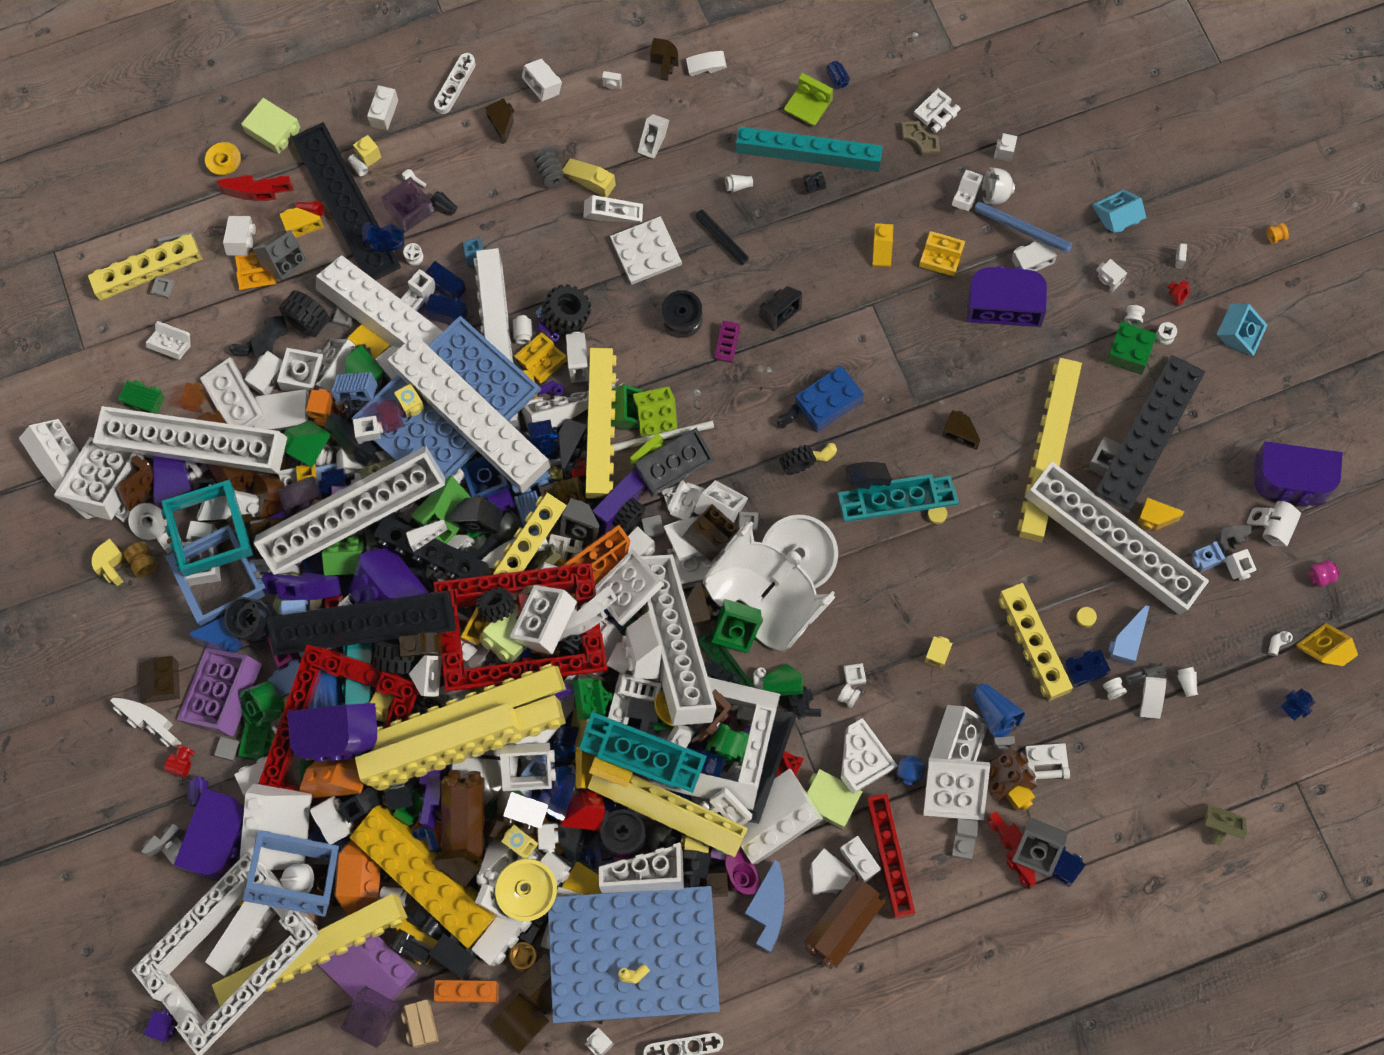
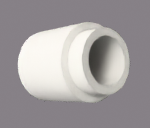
(522, 329)

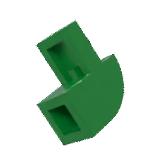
(410, 814)

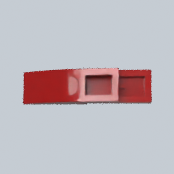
(248, 189)
(1010, 839)

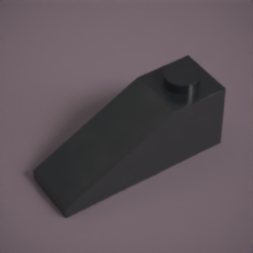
(344, 435)

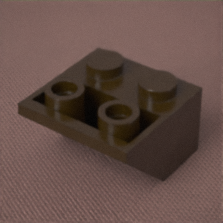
(711, 532)

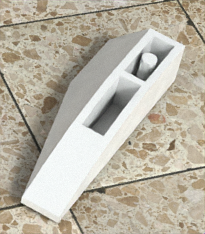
(51, 452)

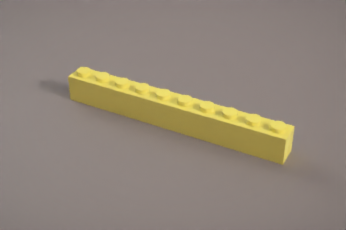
(1051, 441)
(515, 693)
(531, 720)
(331, 940)

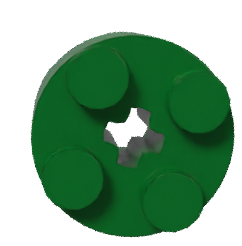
(261, 704)
(728, 744)

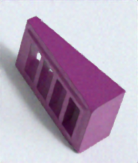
(729, 326)

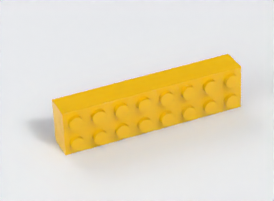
(411, 866)

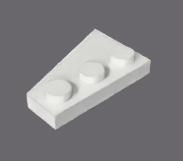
(219, 508)

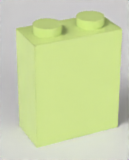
(271, 126)
(497, 638)
(832, 798)

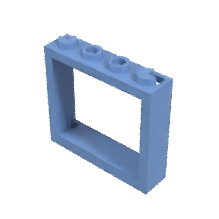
(200, 546)
(287, 898)

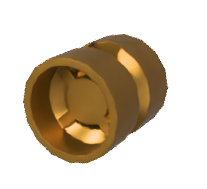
(140, 558)
(523, 956)

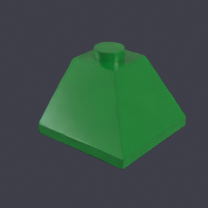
(306, 442)

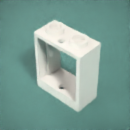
(529, 782)

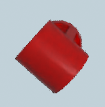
(179, 763)

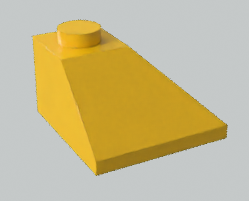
(1329, 646)

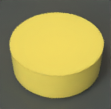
(937, 515)
(1086, 617)

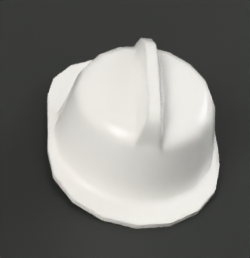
(298, 878)

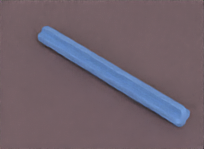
(1023, 227)

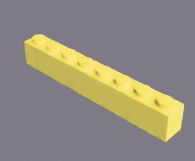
(599, 423)
(437, 745)
(674, 812)

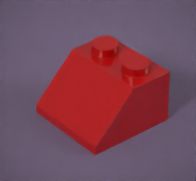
(584, 811)

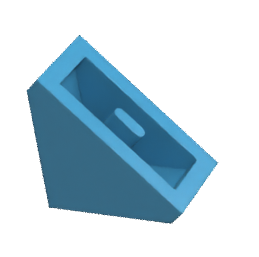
(470, 249)

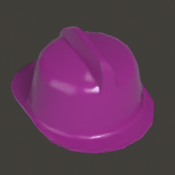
(742, 874)

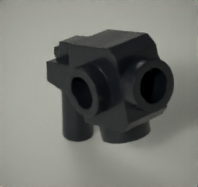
(801, 702)

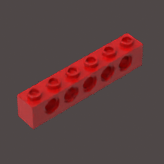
(890, 856)

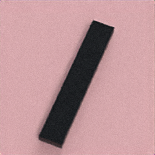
(777, 742)

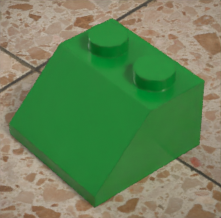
(625, 409)
(736, 625)

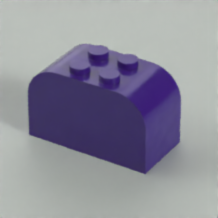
(1007, 297)
(1296, 473)
(383, 576)
(333, 731)
(212, 837)

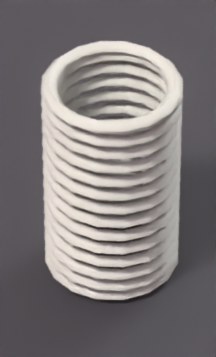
(357, 164)

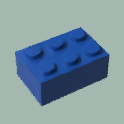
(829, 398)

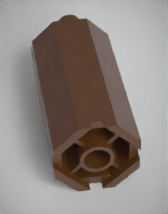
(238, 477)
(463, 812)
(844, 923)

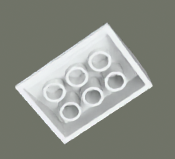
(94, 480)
(280, 813)
(784, 818)

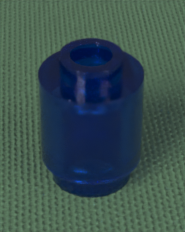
(838, 74)

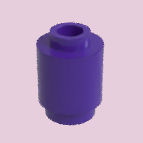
(195, 789)

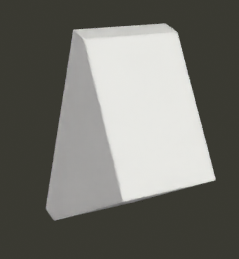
(427, 675)

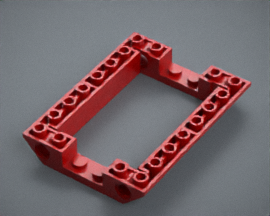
(466, 591)
(301, 696)

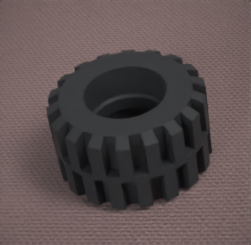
(568, 297)
(304, 313)
(388, 658)

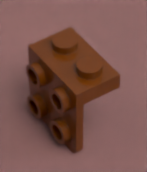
(139, 486)
(720, 715)
(1008, 772)

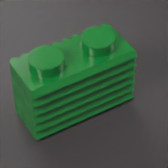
(141, 398)

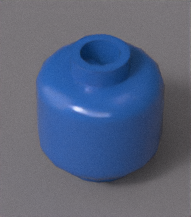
(910, 769)

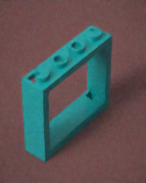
(196, 497)

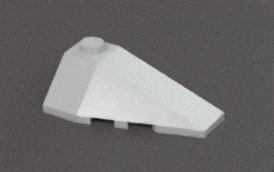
(555, 409)

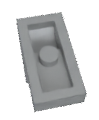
(965, 838)

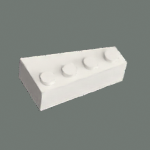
(645, 872)
(240, 937)

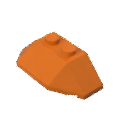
(603, 553)
(332, 778)
(356, 879)

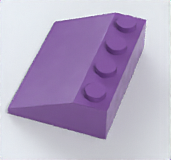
(215, 691)
(371, 966)

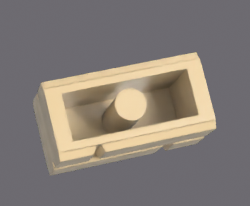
(420, 1024)

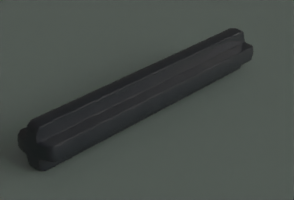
(722, 237)

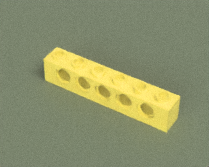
(139, 275)
(554, 509)
(1020, 596)

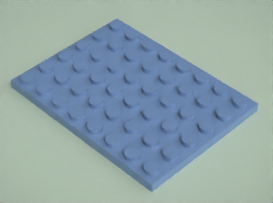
(483, 369)
(614, 931)

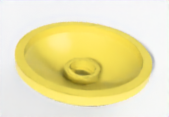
(535, 899)

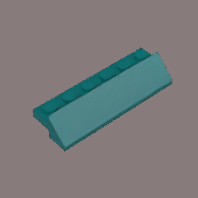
(900, 497)
(642, 752)

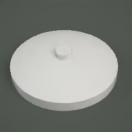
(810, 540)

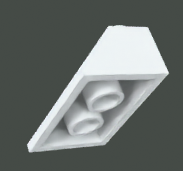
(333, 363)
(543, 619)
(643, 647)
(959, 735)

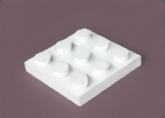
(646, 250)
(632, 585)
(956, 788)

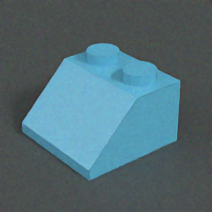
(1120, 210)
(1242, 328)

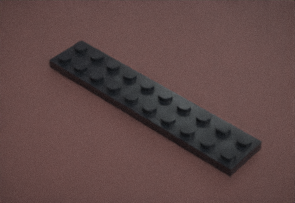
(342, 198)
(1149, 433)
(361, 622)

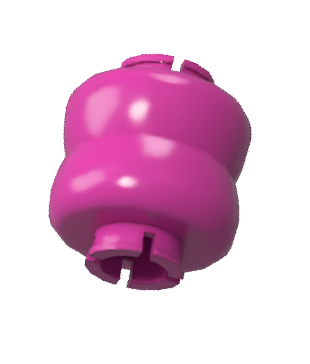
(1324, 573)

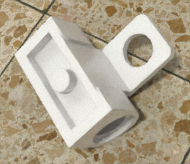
(1278, 522)

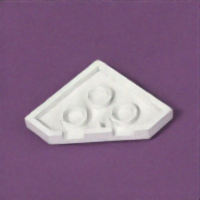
(863, 757)

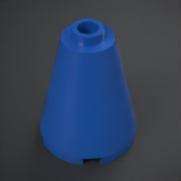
(328, 692)
(997, 710)

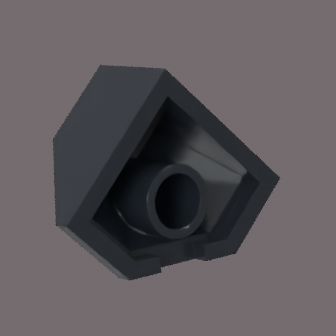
(574, 841)

